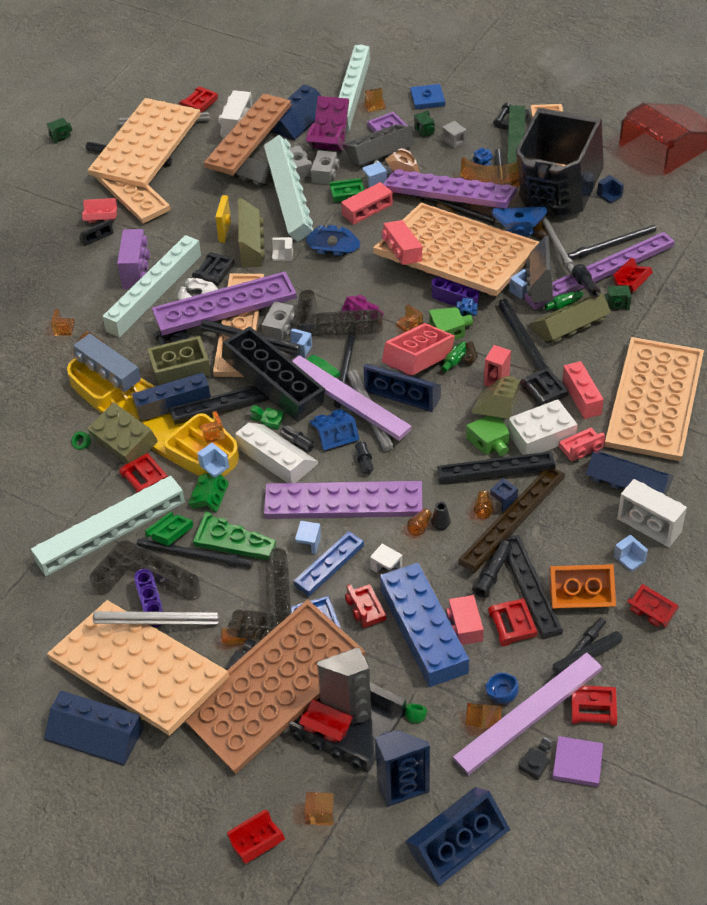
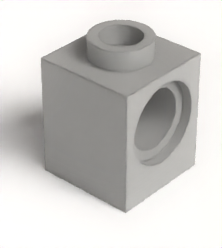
(454, 134)

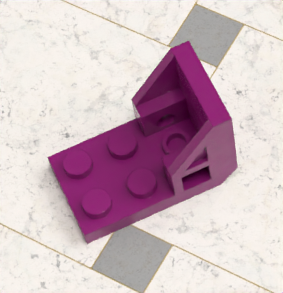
(329, 124)

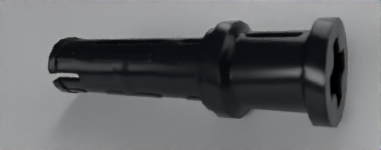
(584, 278)
(489, 575)

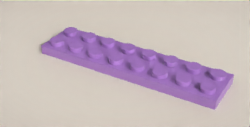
(450, 188)
(223, 303)
(343, 499)

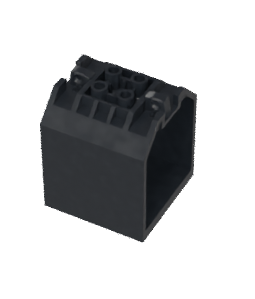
(566, 140)

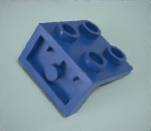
(335, 429)

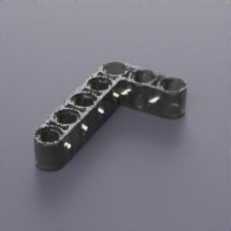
(334, 322)
(132, 557)
(259, 624)

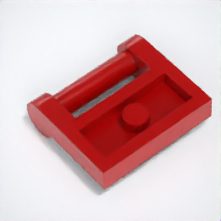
(200, 99)
(146, 468)
(519, 620)
(594, 699)

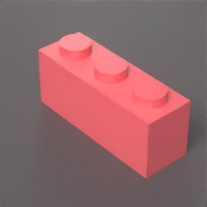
(366, 203)
(402, 242)
(582, 390)

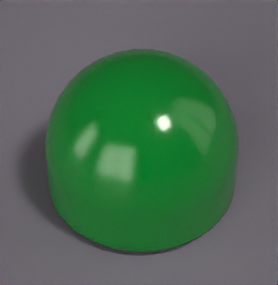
(87, 440)
(415, 716)

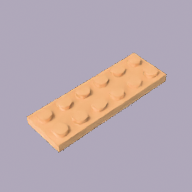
(140, 201)

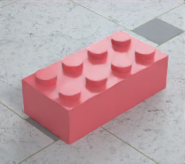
(417, 349)

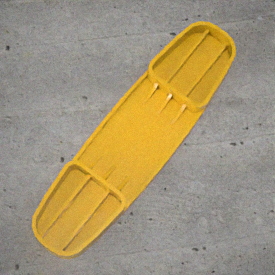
(175, 442)

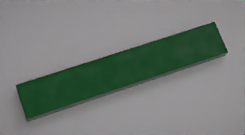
(516, 130)

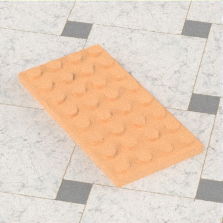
(144, 142)
(655, 399)
(139, 669)

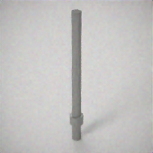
(567, 262)

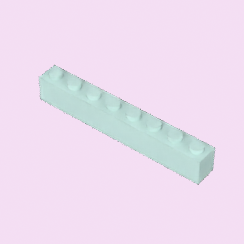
(354, 79)
(288, 188)
(151, 286)
(107, 525)

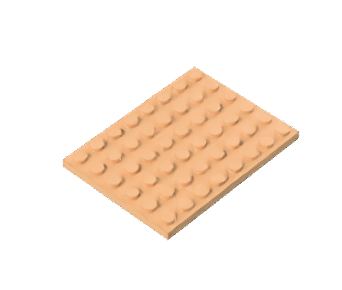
(464, 249)

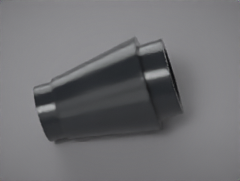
(440, 517)

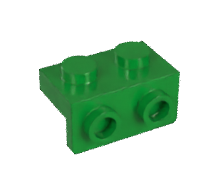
(208, 492)

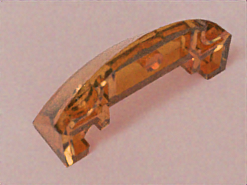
(497, 174)

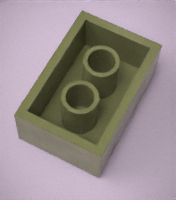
(178, 360)
(122, 434)

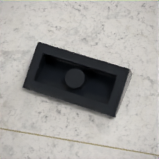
(96, 233)

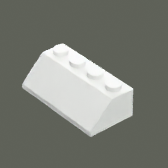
(274, 452)

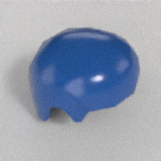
(502, 688)

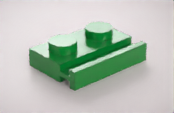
(345, 189)
(169, 528)

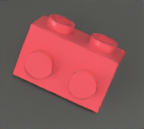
(99, 209)
(582, 444)

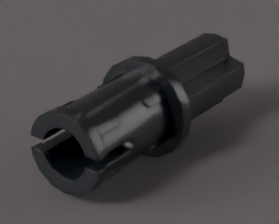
(297, 438)
(364, 457)

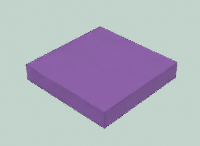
(385, 121)
(578, 761)

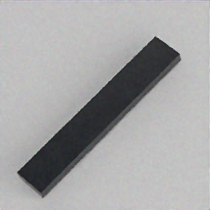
(218, 403)
(496, 467)
(532, 589)

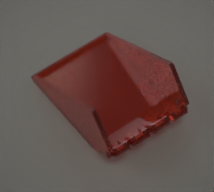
(673, 126)

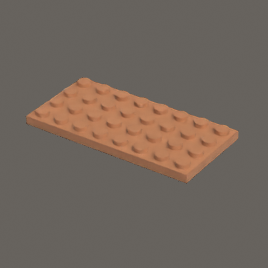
(269, 686)

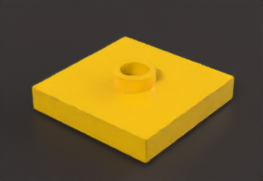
(223, 219)

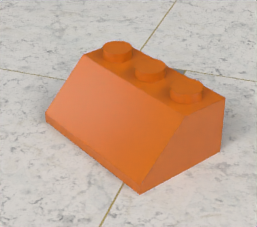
(582, 586)

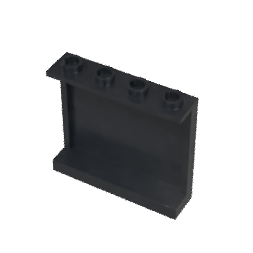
(359, 743)

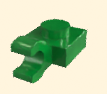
(270, 417)

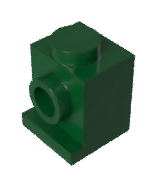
(424, 124)
(59, 130)
(618, 297)

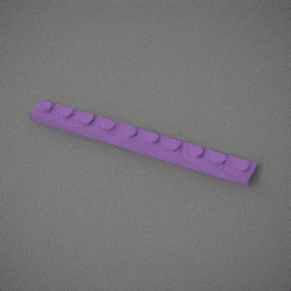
(610, 265)

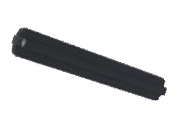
(592, 649)

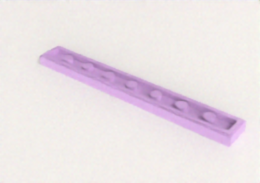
(355, 401)
(527, 714)

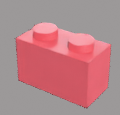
(496, 365)
(465, 619)

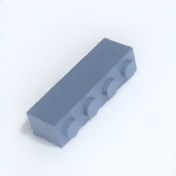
(106, 362)

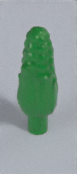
(564, 300)
(454, 356)

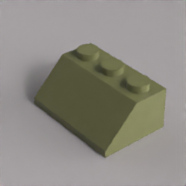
(498, 398)

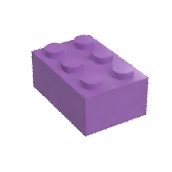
(133, 257)

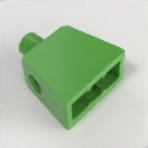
(450, 321)
(489, 435)

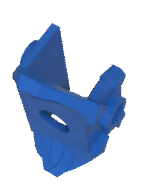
(519, 219)
(345, 243)

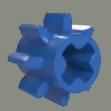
(482, 157)
(467, 307)

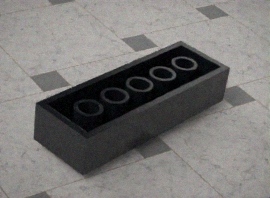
(273, 373)

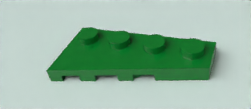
(228, 538)

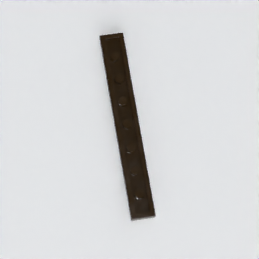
(510, 519)

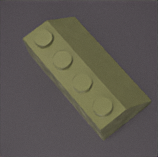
(250, 233)
(570, 318)

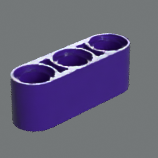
(452, 292)
(148, 592)

